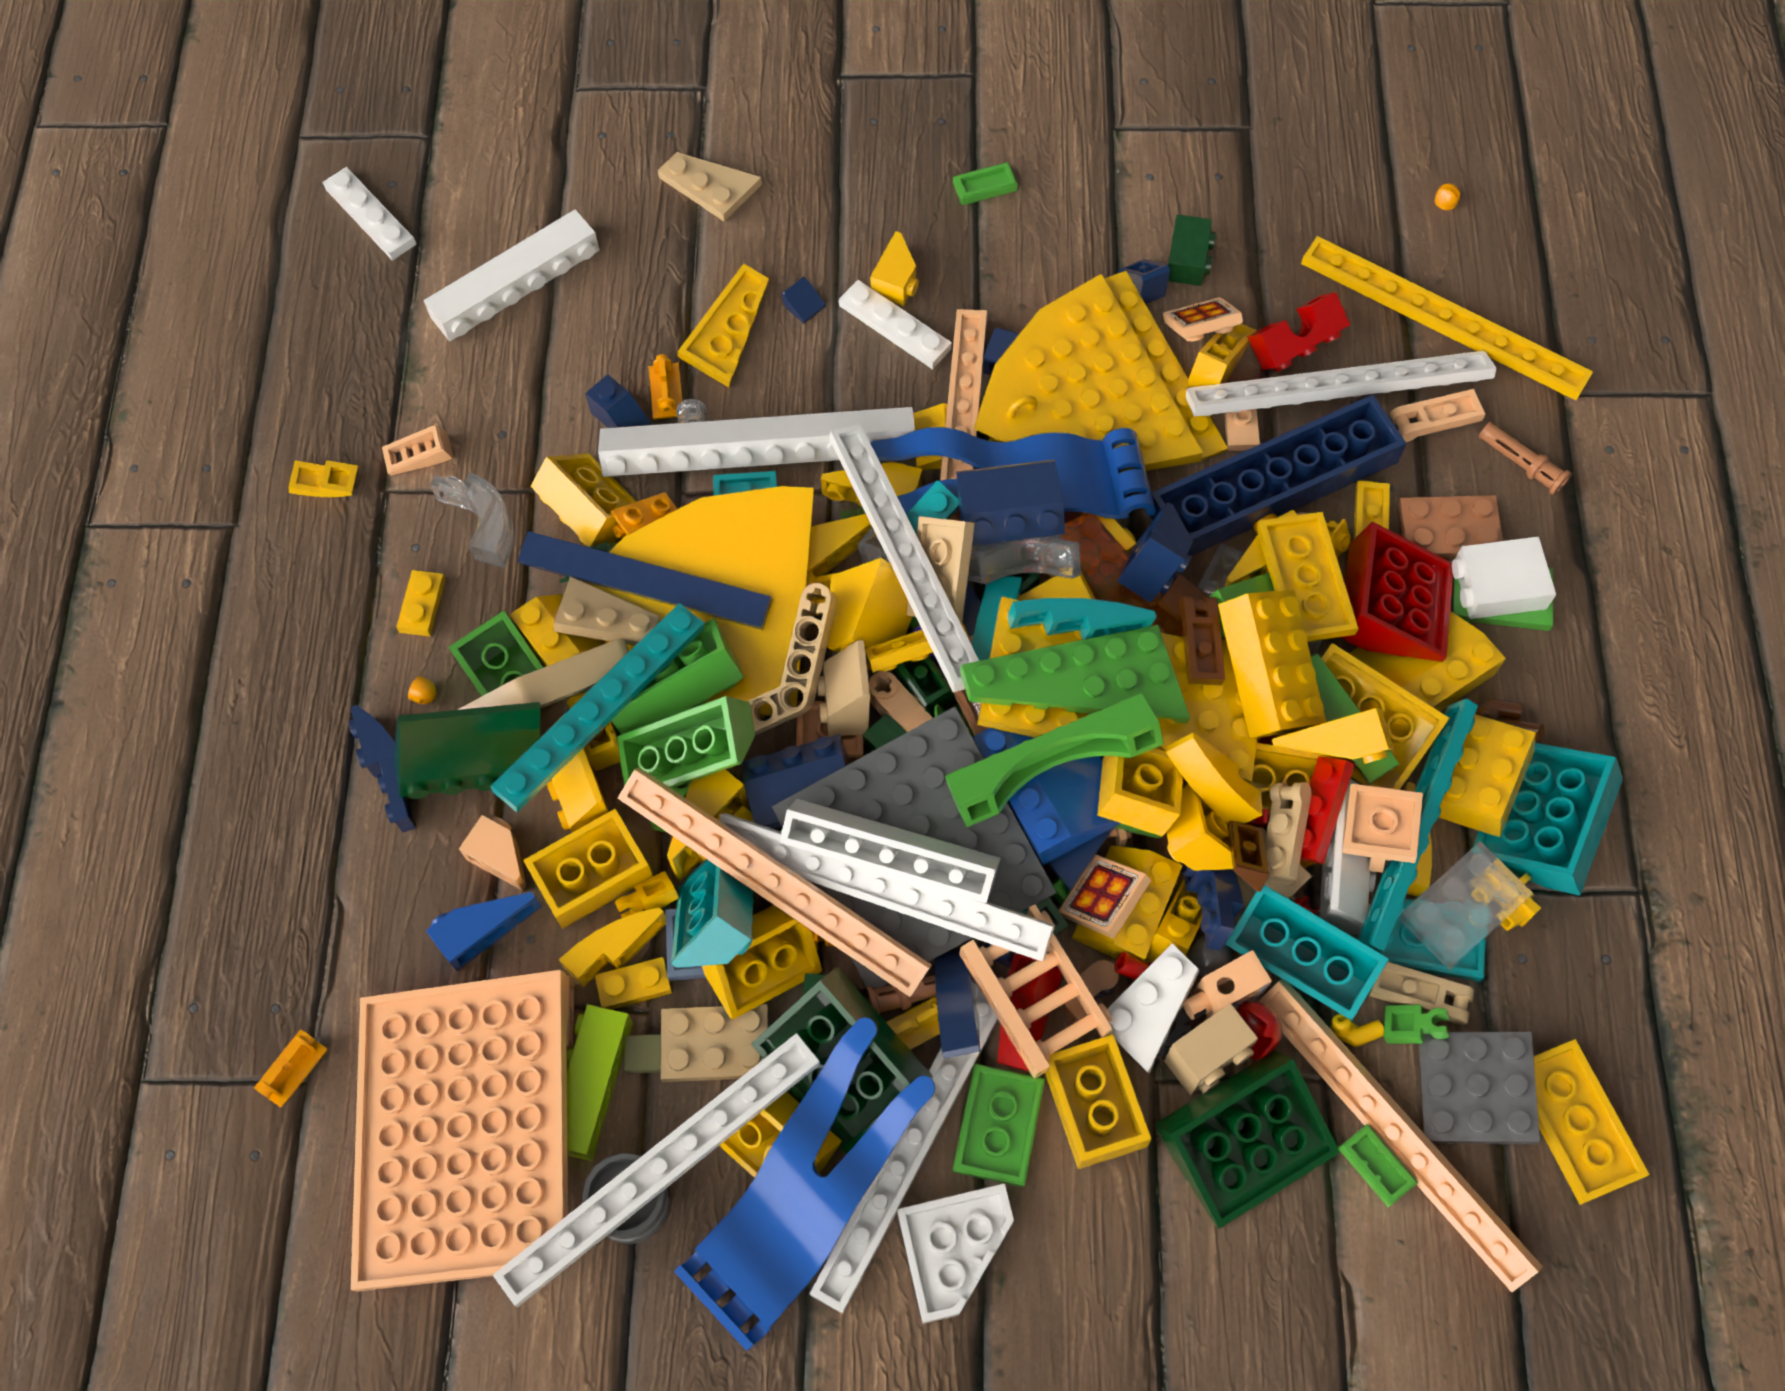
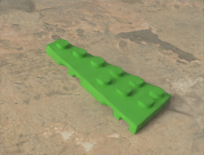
(1082, 675)

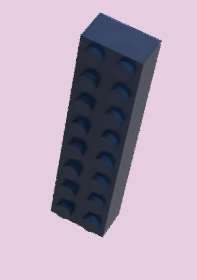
(1283, 473)

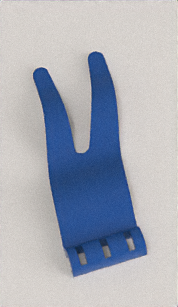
(1084, 466)
(790, 1212)

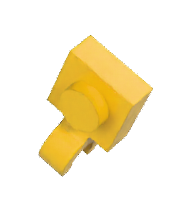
(649, 894)

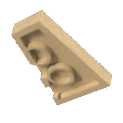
(710, 185)

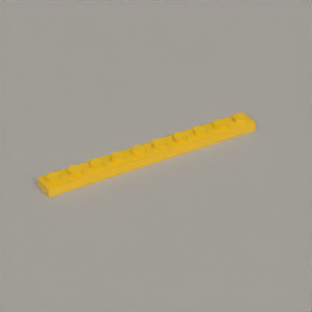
(1447, 318)

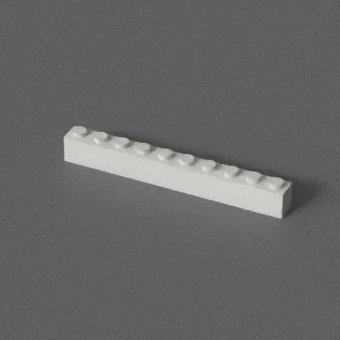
(740, 441)

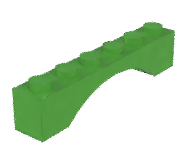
(1115, 731)

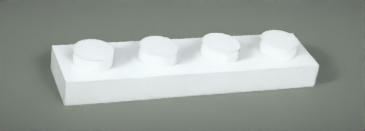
(369, 213)
(895, 324)

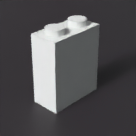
(1503, 578)

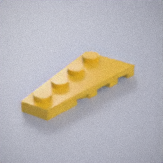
(724, 330)

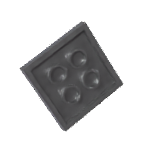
(1479, 1088)

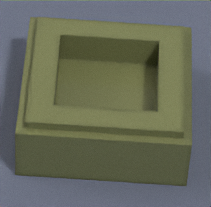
(643, 1054)

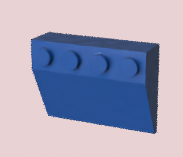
(1057, 805)

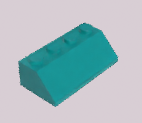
(711, 918)
(1308, 951)

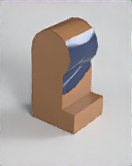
(1101, 983)

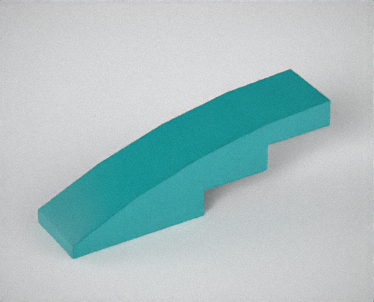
(1085, 615)
(986, 621)

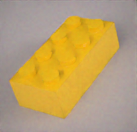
(1272, 663)

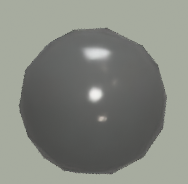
(1207, 959)

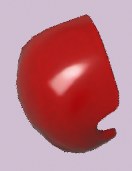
(1264, 1025)

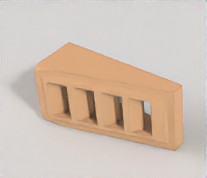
(432, 455)

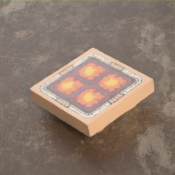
(1203, 318)
(1104, 896)

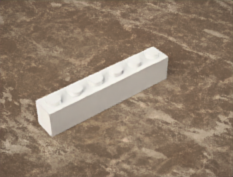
(512, 275)
(890, 850)

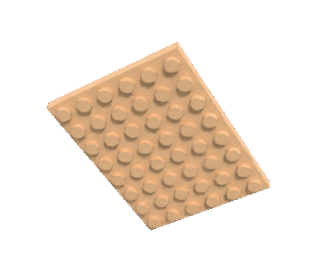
(458, 1129)

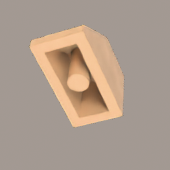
(495, 850)

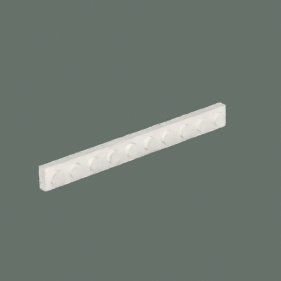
(1340, 383)
(904, 553)
(954, 912)
(655, 1171)
(883, 1198)

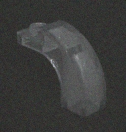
(495, 531)
(1036, 555)

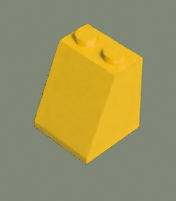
(868, 606)

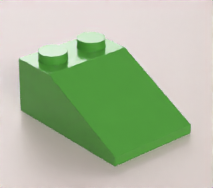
(494, 654)

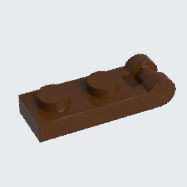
(1202, 641)

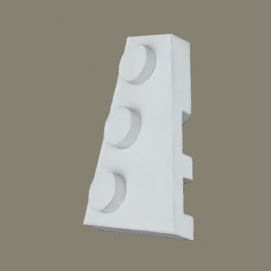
(1151, 1005)

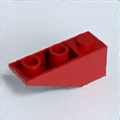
(1023, 998)

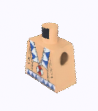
(1233, 983)

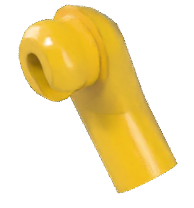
(1354, 1034)

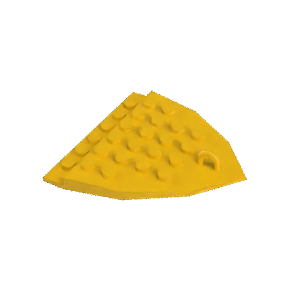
(1096, 368)
(743, 541)

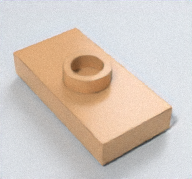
(1241, 430)

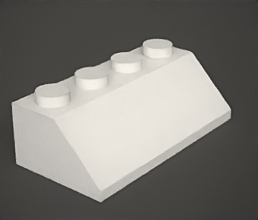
(1345, 881)

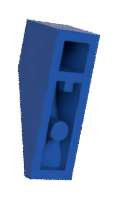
(476, 927)

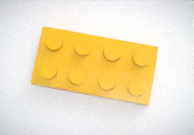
(1304, 560)
(1582, 1125)

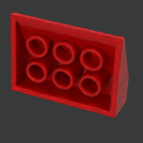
(1398, 595)

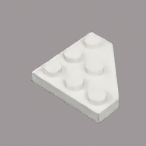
(952, 1246)

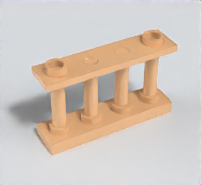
(1019, 1021)

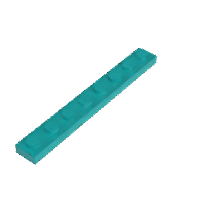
(597, 708)
(1433, 783)

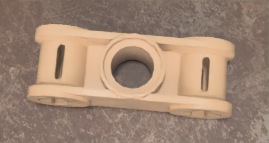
(897, 703)

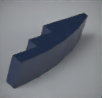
(956, 1006)

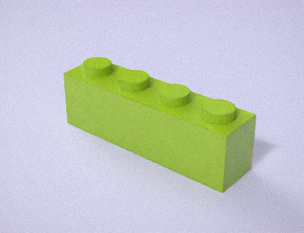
(592, 1075)

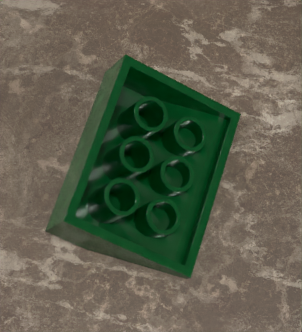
(461, 747)
(821, 1022)
(1248, 1137)

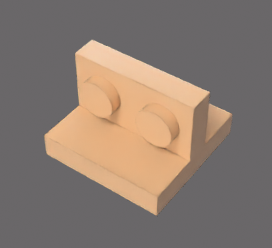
(1382, 825)

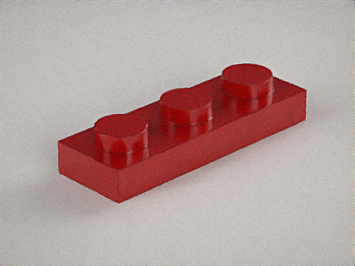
(1327, 795)

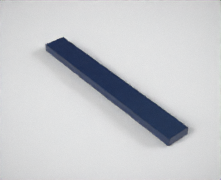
(645, 580)

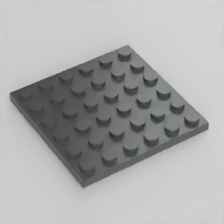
(908, 790)

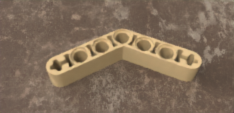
(799, 648)
(557, 680)

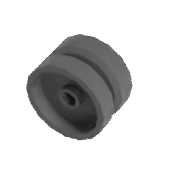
(646, 1220)

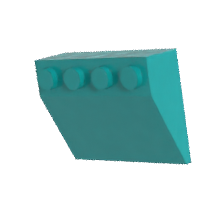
(1558, 817)

